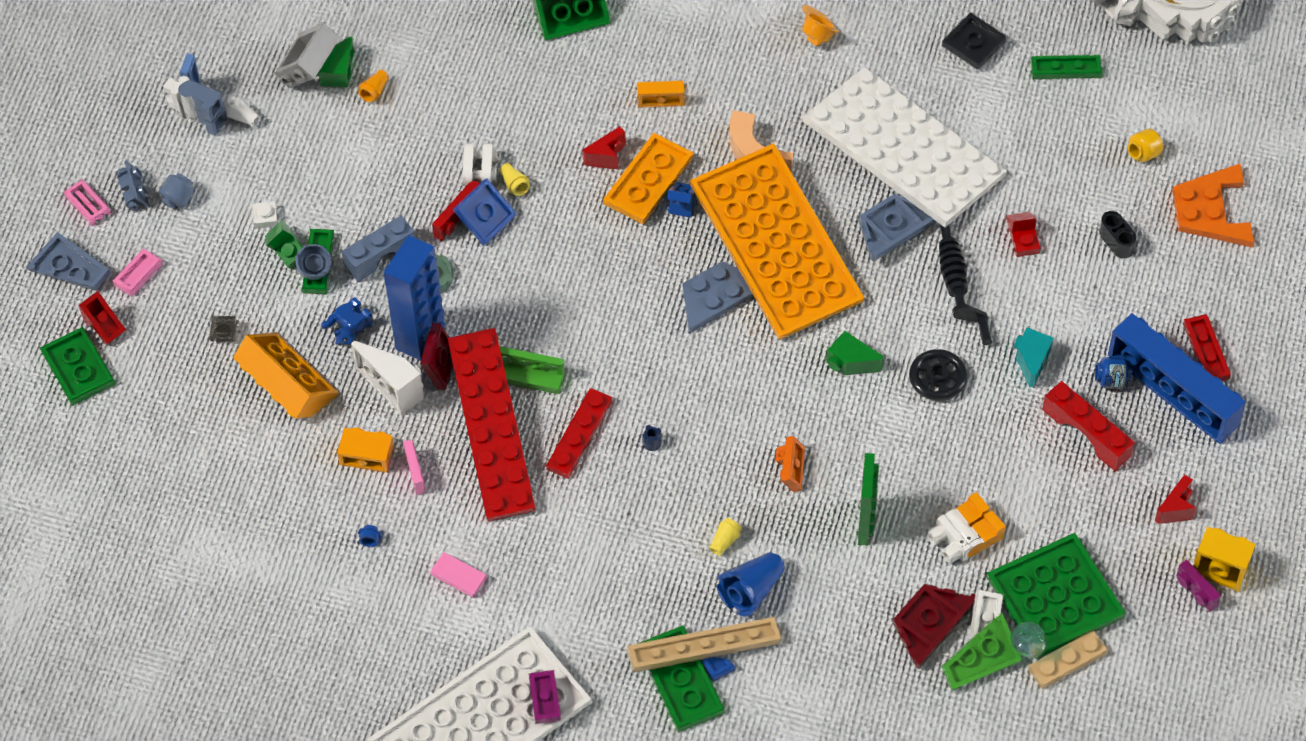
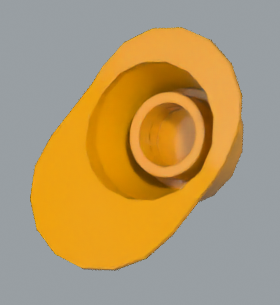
(817, 26)

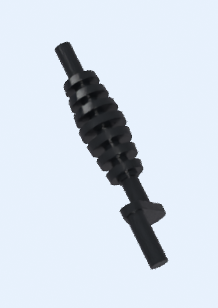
(955, 276)

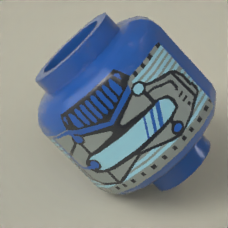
(1113, 372)

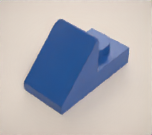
(681, 199)

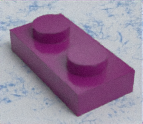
(1201, 589)
(544, 697)

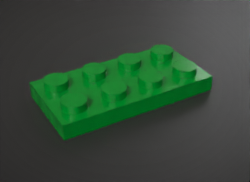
(868, 499)

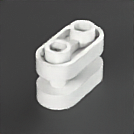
(487, 155)

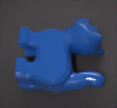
(350, 319)

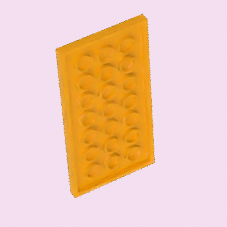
(776, 241)

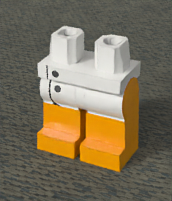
(967, 529)

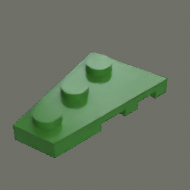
(982, 655)

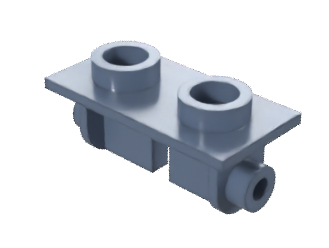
(137, 193)

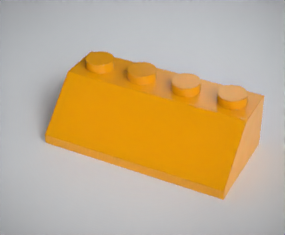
(284, 374)

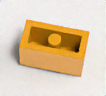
(365, 449)

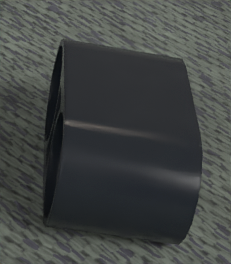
(1116, 235)

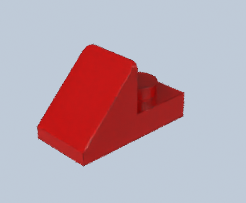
(603, 151)
(1023, 233)
(101, 317)
(1175, 506)

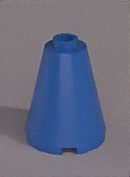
(749, 583)

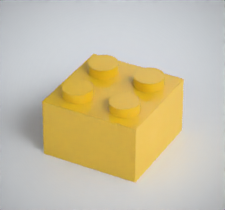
(1223, 558)

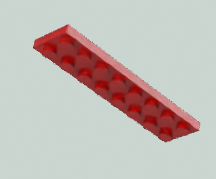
(491, 424)

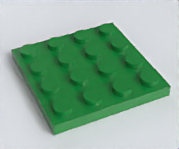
(1057, 591)

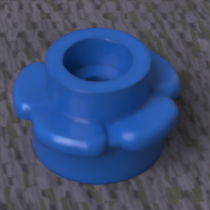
(369, 536)

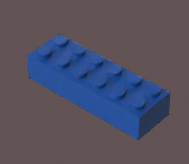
(413, 295)
(1177, 378)

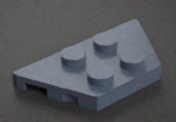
(892, 224)
(713, 294)

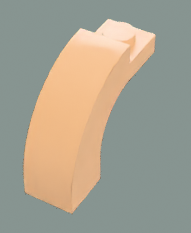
(742, 139)

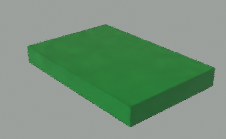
(77, 366)

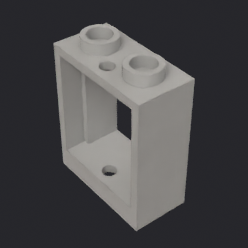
(306, 55)

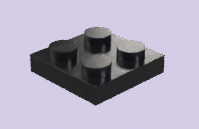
(974, 41)

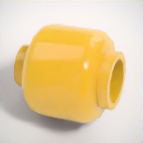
(1145, 145)

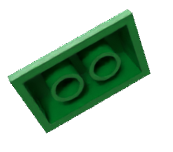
(569, 16)

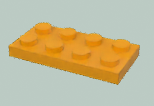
(648, 178)

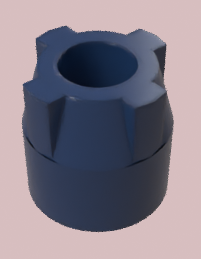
(652, 443)

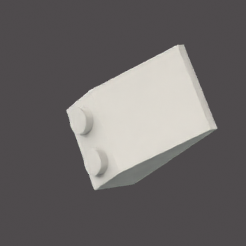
(389, 375)

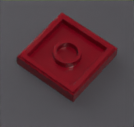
(437, 357)

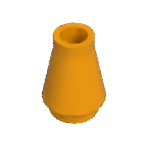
(373, 86)

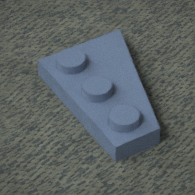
(68, 263)

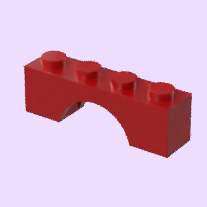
(1108, 440)

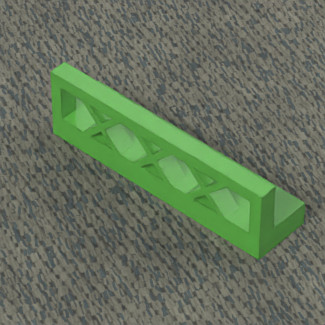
(533, 374)

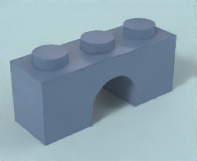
(363, 256)

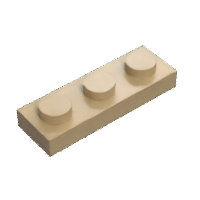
(1067, 659)

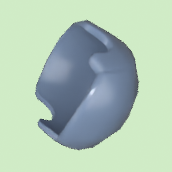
(313, 261)

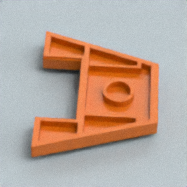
(1201, 207)

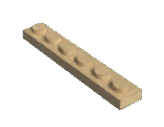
(703, 644)

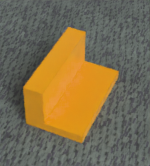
(660, 94)

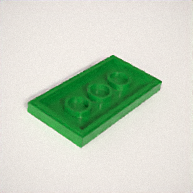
(686, 689)

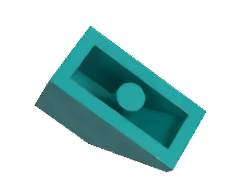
(1032, 353)

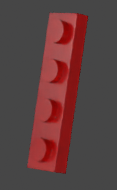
(579, 433)

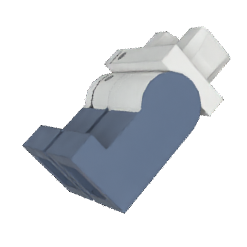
(196, 103)

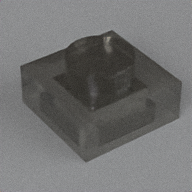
(223, 328)

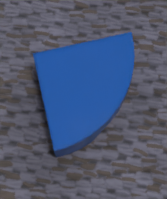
(717, 667)

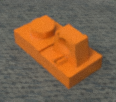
(792, 458)

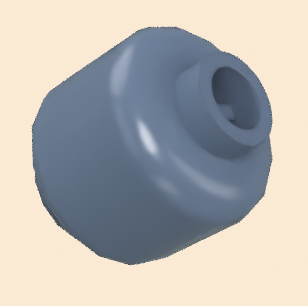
(176, 191)

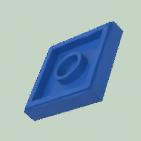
(484, 211)

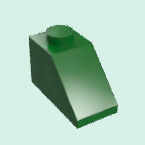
(338, 65)
(853, 356)

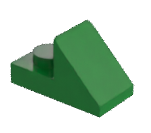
(284, 243)

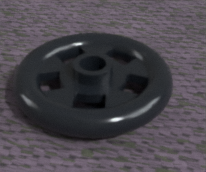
(944, 357)

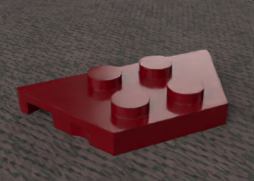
(930, 619)

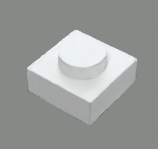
(264, 215)

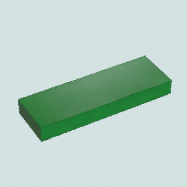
(1066, 67)
(324, 238)

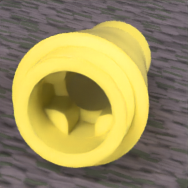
(515, 181)
(725, 536)

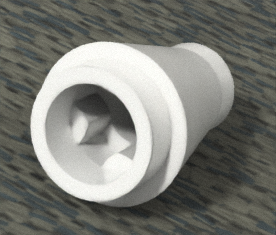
(240, 111)

